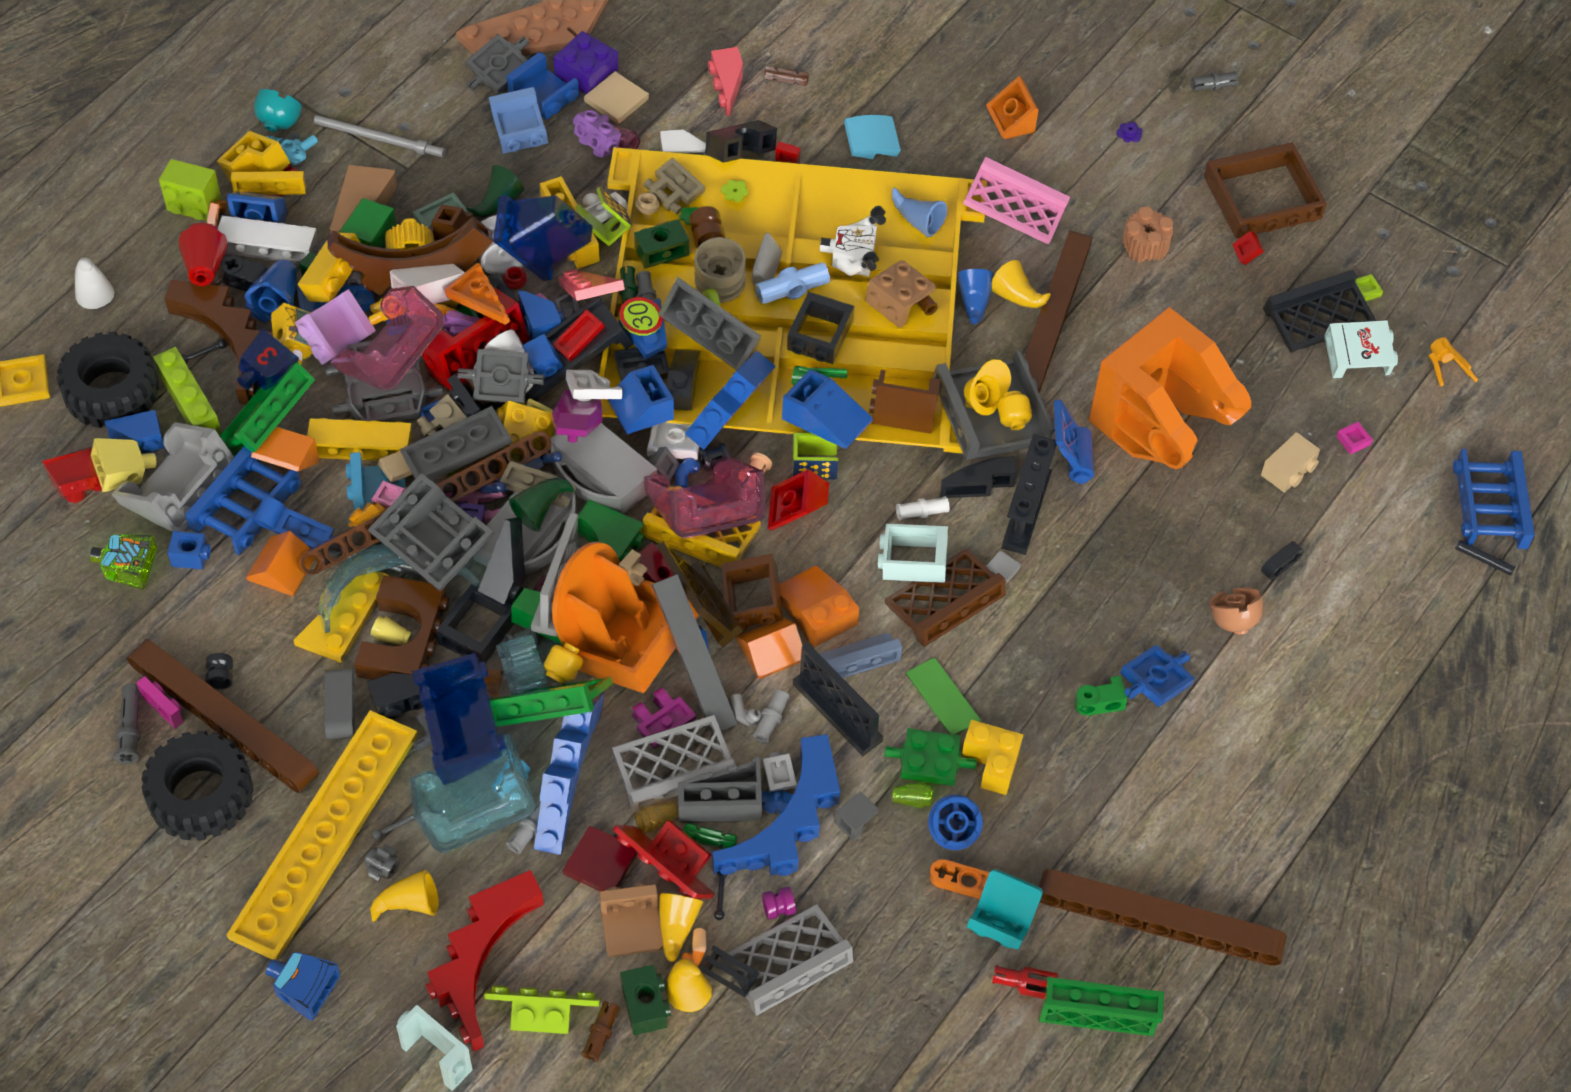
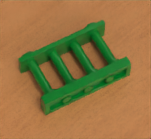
(266, 411)

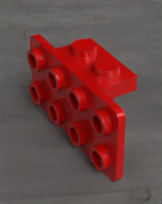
(674, 855)

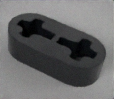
(1282, 560)

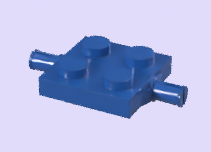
(1157, 675)

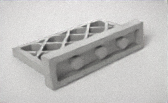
(566, 548)
(667, 789)
(804, 973)

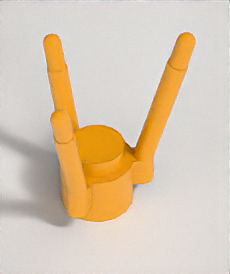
(1445, 352)

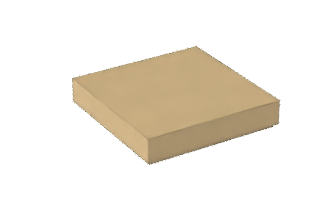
(616, 97)

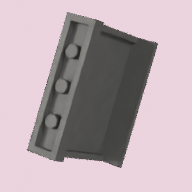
(984, 434)

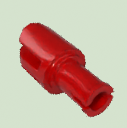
(1021, 979)

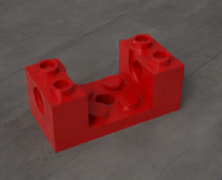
(450, 353)

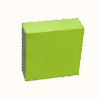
(1369, 287)

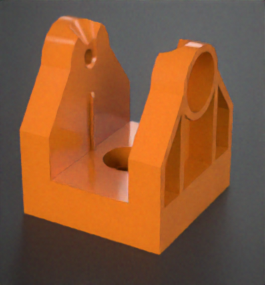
(1151, 376)

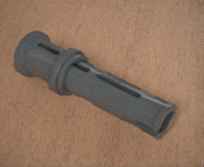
(128, 734)

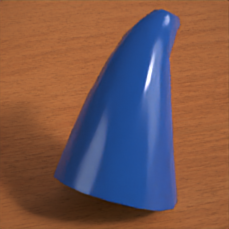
(975, 291)

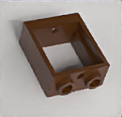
(750, 570)

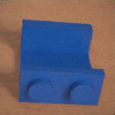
(550, 90)

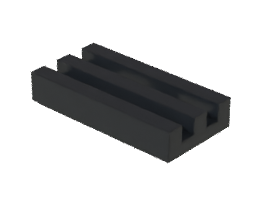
(712, 961)

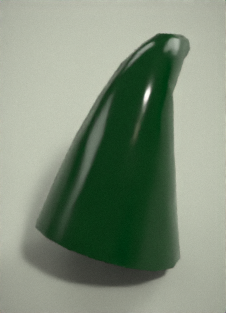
(501, 183)
(534, 502)

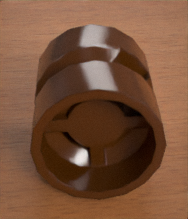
(706, 224)

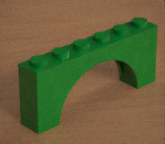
(596, 524)

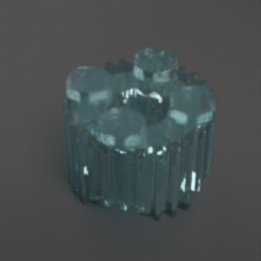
(521, 664)

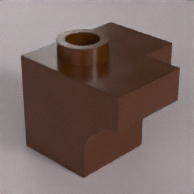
(448, 220)

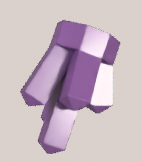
(457, 322)

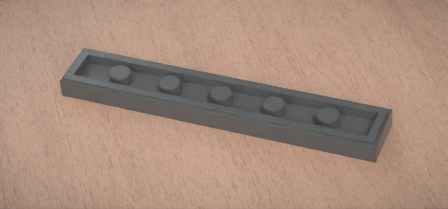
(693, 652)

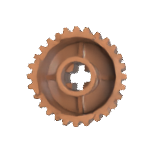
(1147, 235)

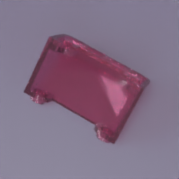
(399, 344)
(728, 502)

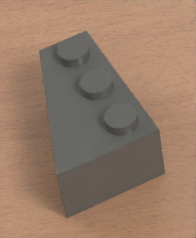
(722, 795)

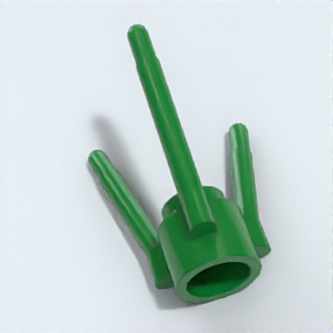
(800, 371)

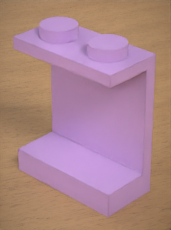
(334, 326)

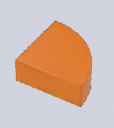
(215, 209)

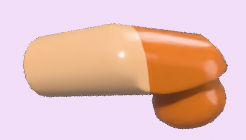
(699, 946)

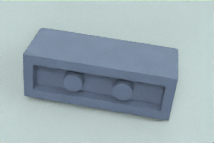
(864, 655)

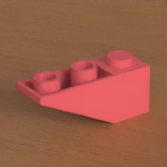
(728, 74)

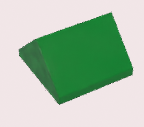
(370, 222)

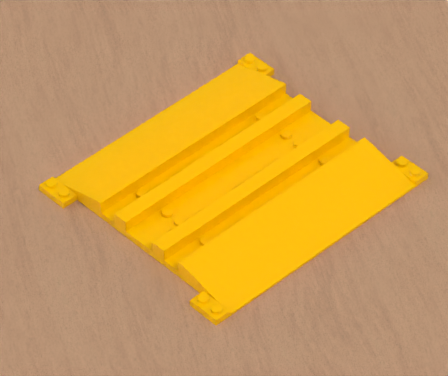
(798, 209)

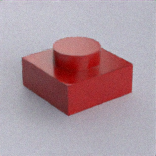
(787, 153)
(1247, 247)

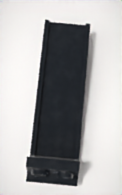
(610, 334)

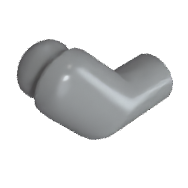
(743, 715)

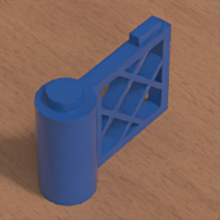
(1074, 444)

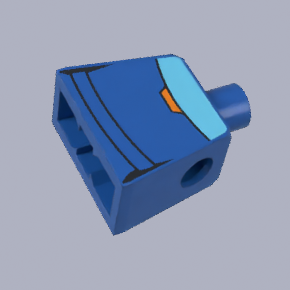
(303, 982)

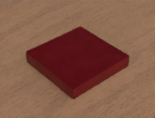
(599, 860)

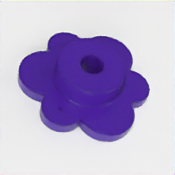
(1129, 132)

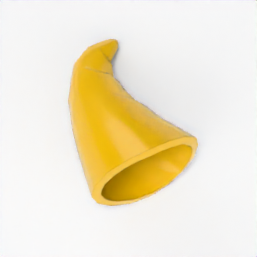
(1014, 286)
(411, 893)
(676, 920)
(687, 987)

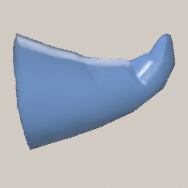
(923, 215)

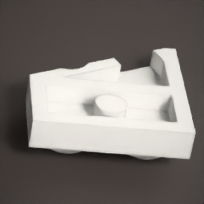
(589, 385)

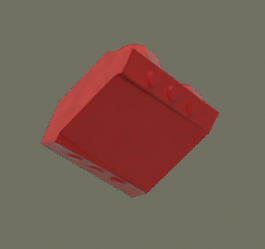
(73, 474)

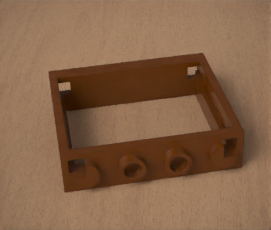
(1260, 161)

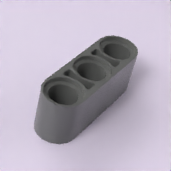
(339, 703)

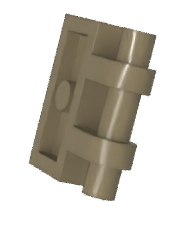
(679, 181)
(446, 414)

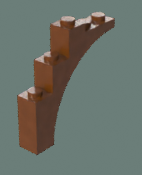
(375, 263)
(216, 310)

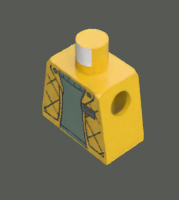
(287, 332)

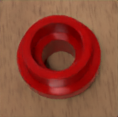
(515, 277)

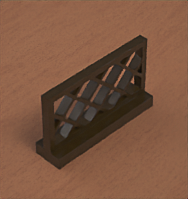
(703, 596)

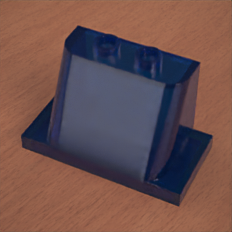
(540, 232)

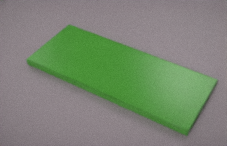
(942, 696)

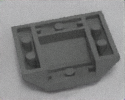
(430, 532)

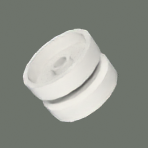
(494, 258)

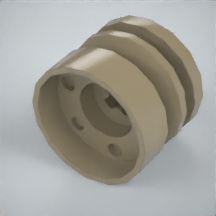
(721, 266)

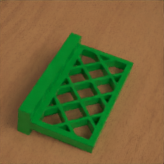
(548, 702)
(1102, 1006)

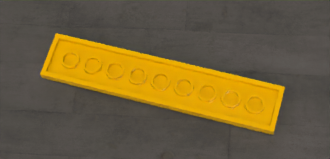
(322, 836)

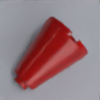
(202, 252)

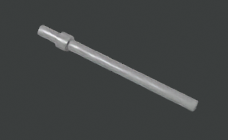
(420, 146)

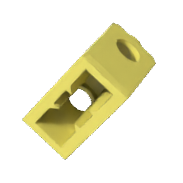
(119, 462)

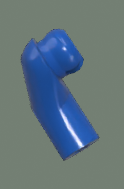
(683, 470)

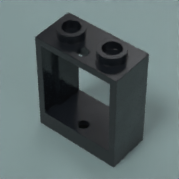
(827, 310)
(465, 645)

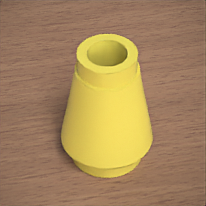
(390, 631)

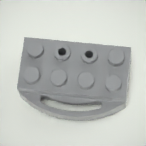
(604, 467)
(533, 542)

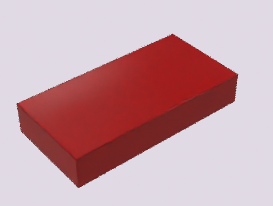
(578, 335)

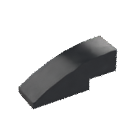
(980, 478)

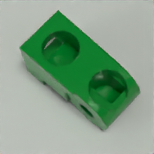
(1101, 699)

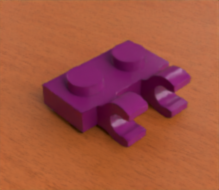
(672, 714)

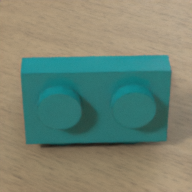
(1005, 909)

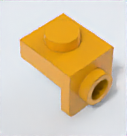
(364, 513)

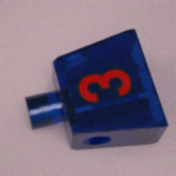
(264, 362)

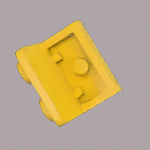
(522, 420)

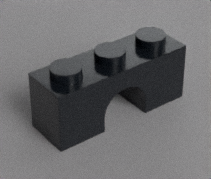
(728, 142)

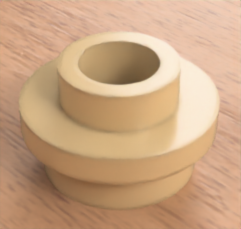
(647, 203)

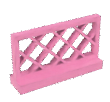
(1023, 189)

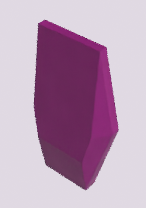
(576, 417)

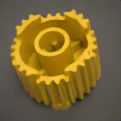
(408, 235)

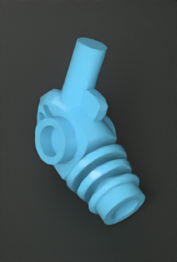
(296, 149)

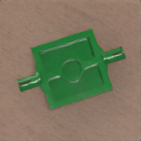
(930, 757)

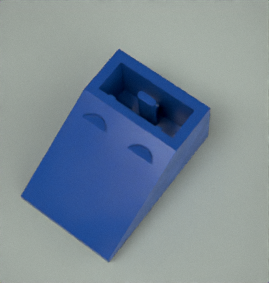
(824, 410)

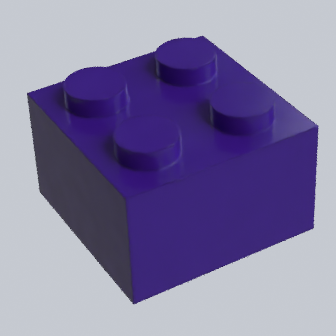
(585, 60)

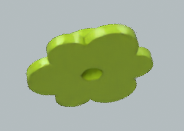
(734, 190)

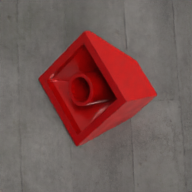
(796, 498)

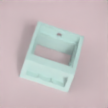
(915, 537)

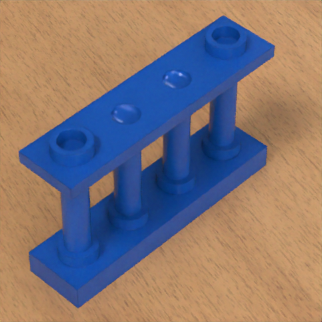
(223, 486)
(1515, 488)

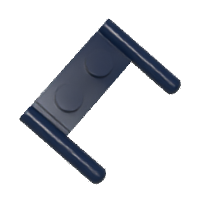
(497, 486)

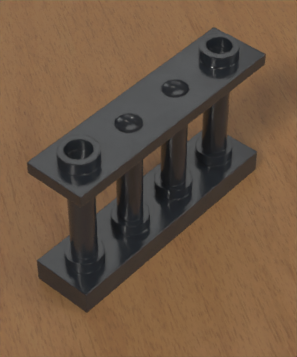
(1029, 494)

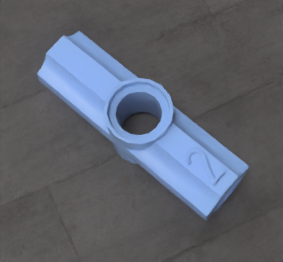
(792, 283)

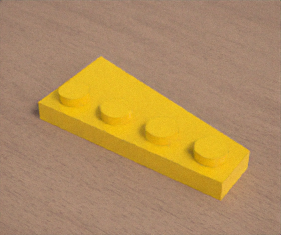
(346, 619)

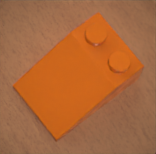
(818, 605)

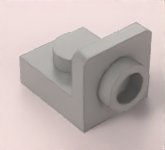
(778, 772)

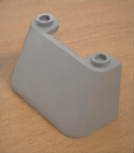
(193, 464)

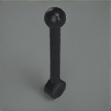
(220, 344)
(719, 914)

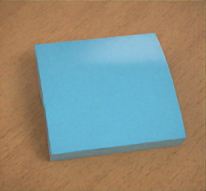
(872, 135)

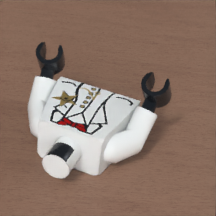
(855, 245)

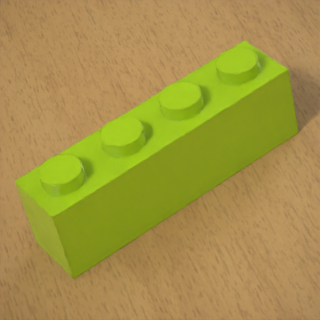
(185, 390)

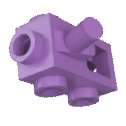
(596, 132)

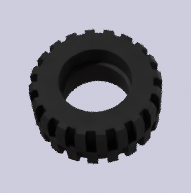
(104, 355)
(191, 755)

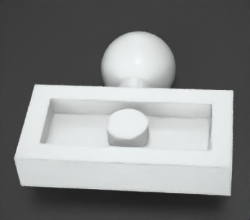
(593, 205)

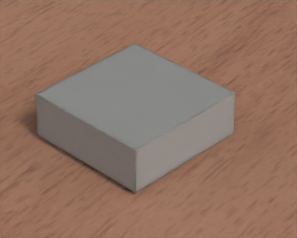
(1004, 565)

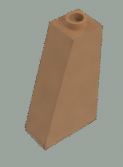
(361, 183)

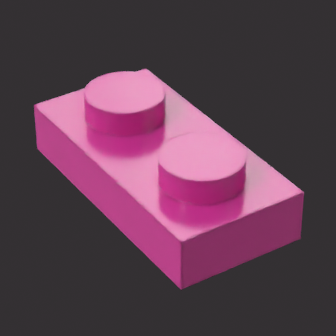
(154, 695)

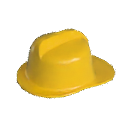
(987, 387)

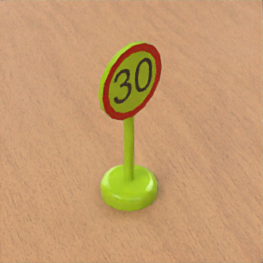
(641, 314)

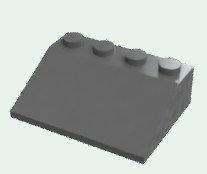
(709, 324)

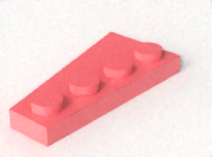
(587, 285)

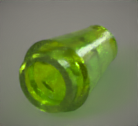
(913, 795)

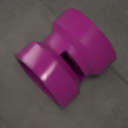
(778, 903)

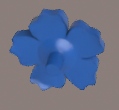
(775, 801)

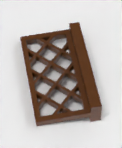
(958, 607)

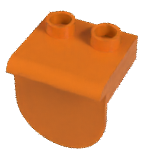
(611, 619)

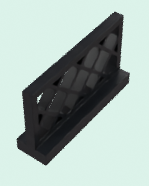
(1307, 296)
(837, 701)

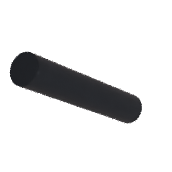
(1485, 557)

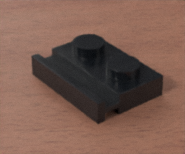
(631, 360)

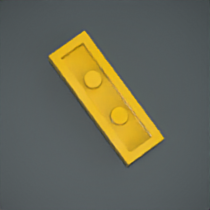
(269, 182)

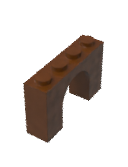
(414, 600)

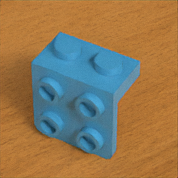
(365, 481)

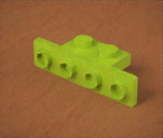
(541, 1011)

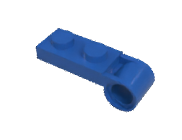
(279, 519)

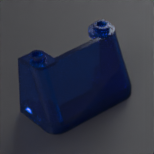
(459, 717)

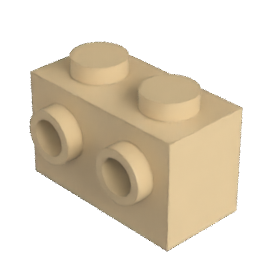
(1291, 462)

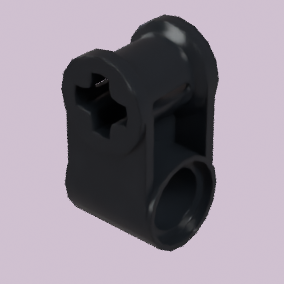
(245, 273)

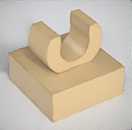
(634, 570)

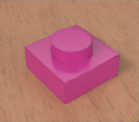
(1354, 438)

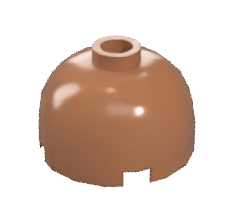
(1238, 610)

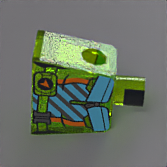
(127, 558)

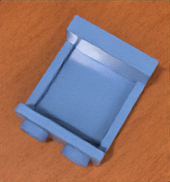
(518, 120)

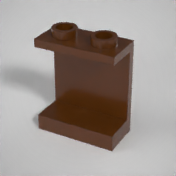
(904, 406)

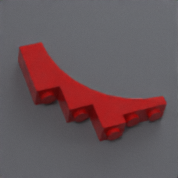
(491, 915)

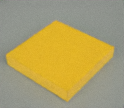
(24, 380)

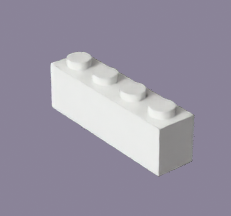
(267, 239)

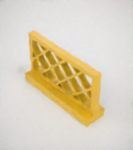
(701, 547)

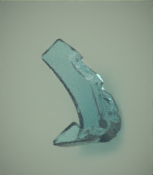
(364, 562)

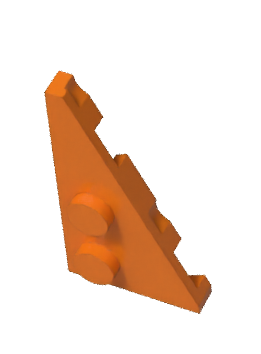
(477, 293)

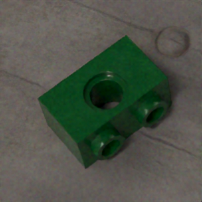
(661, 243)
(640, 983)

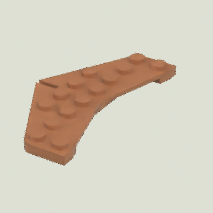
(545, 25)

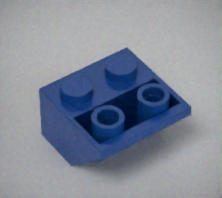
(643, 400)

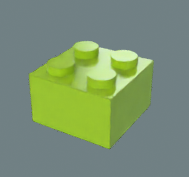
(189, 189)

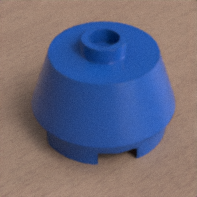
(955, 822)

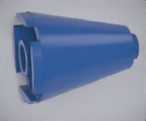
(272, 290)

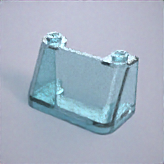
(473, 805)

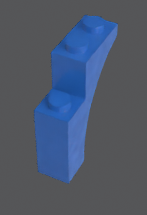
(729, 399)

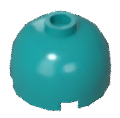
(275, 111)

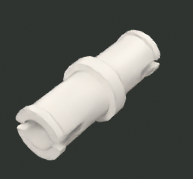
(922, 508)

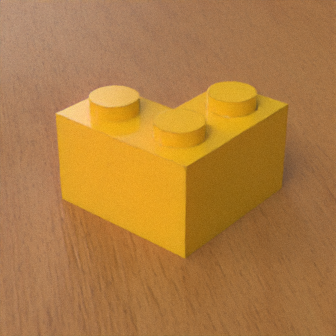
(253, 154)
(995, 749)

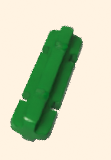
(711, 836)

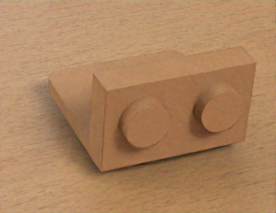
(897, 290)
(631, 920)

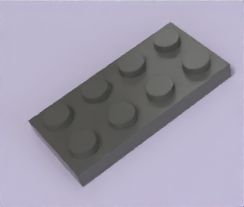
(456, 445)

